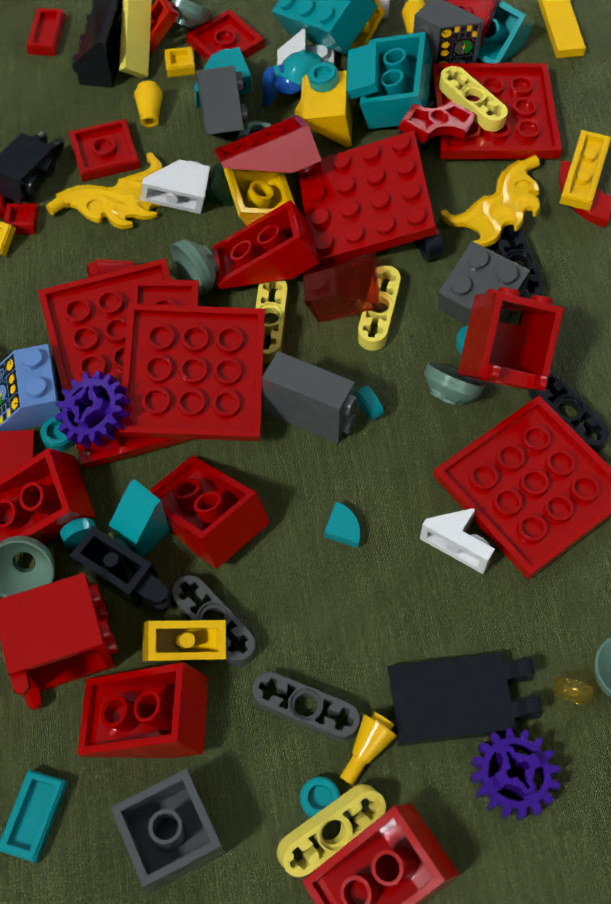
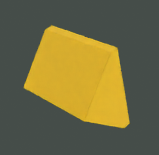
(328, 111)
(257, 192)

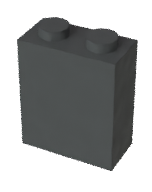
(309, 397)

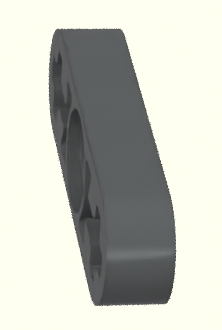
(204, 594)
(275, 704)

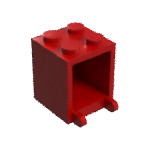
(509, 352)
(55, 636)

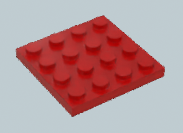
(530, 119)
(368, 199)
(193, 372)
(531, 486)

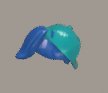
(287, 76)

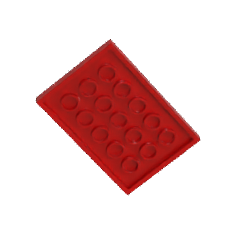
(88, 335)

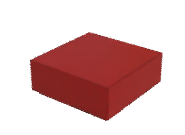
(22, 217)

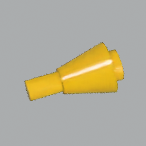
(371, 740)

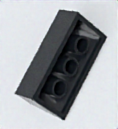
(100, 45)

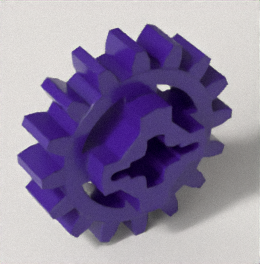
(92, 409)
(523, 788)

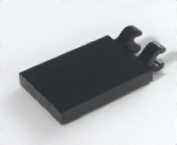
(459, 698)

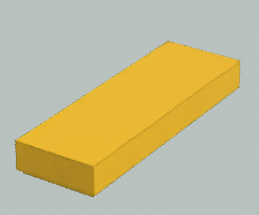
(562, 28)
(585, 170)

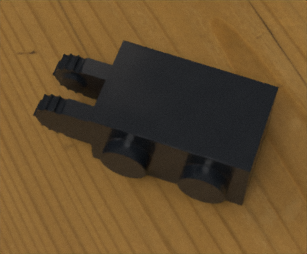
(27, 164)
(121, 571)

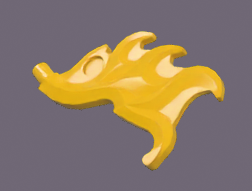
(513, 197)
(113, 202)

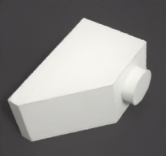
(177, 186)

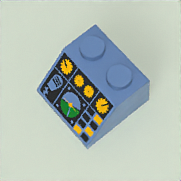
(28, 388)

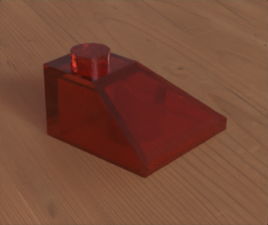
(342, 287)

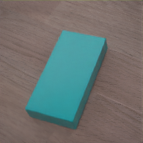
(363, 70)
(32, 816)

